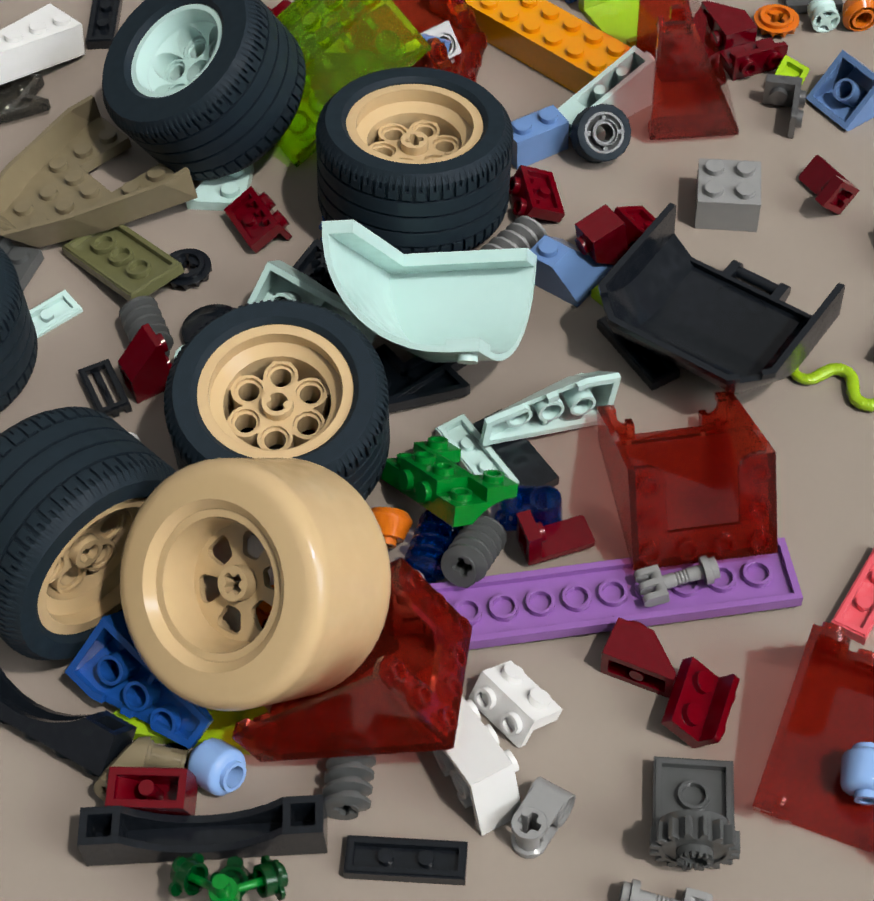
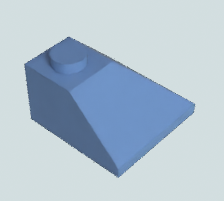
(565, 270)

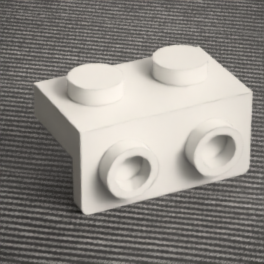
(513, 702)

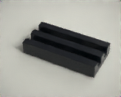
(112, 408)

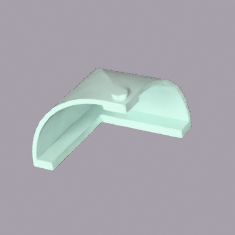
(435, 302)

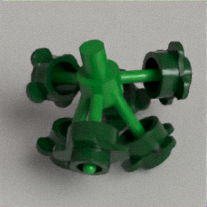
(232, 882)

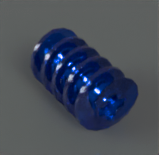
(428, 545)

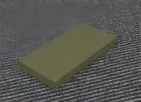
(124, 261)

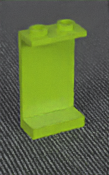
(613, 17)

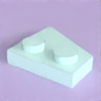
(221, 192)

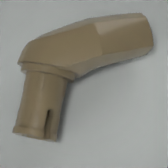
(142, 753)

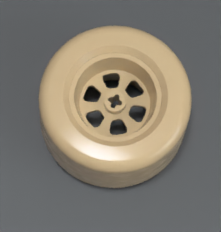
(196, 589)

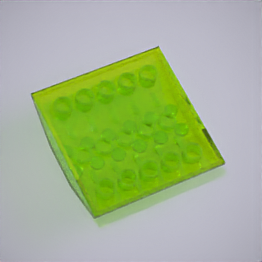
(338, 46)

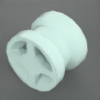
(823, 15)

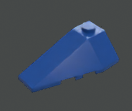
(114, 673)

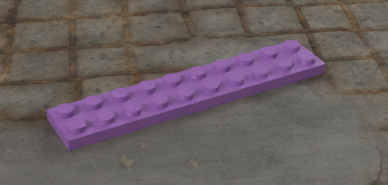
(594, 595)

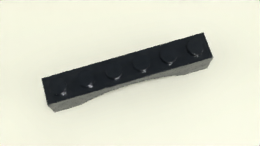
(85, 739)
(135, 836)

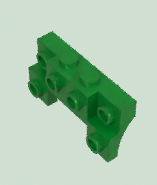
(444, 487)

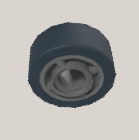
(616, 129)

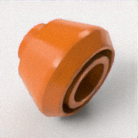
(858, 14)
(393, 523)

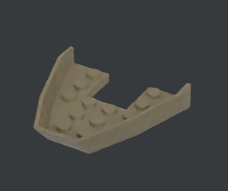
(54, 199)

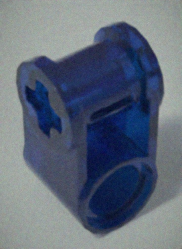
(533, 498)

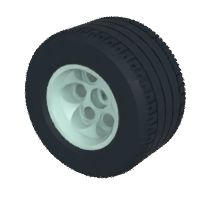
(204, 83)

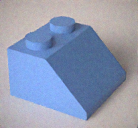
(845, 92)
(539, 136)

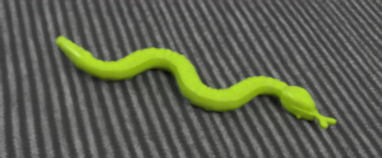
(841, 370)

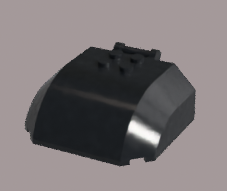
(708, 316)

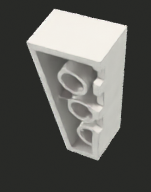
(39, 43)
(481, 770)

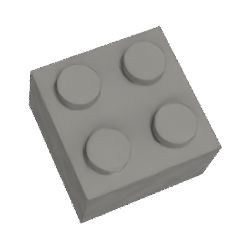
(728, 195)

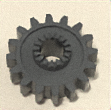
(694, 840)

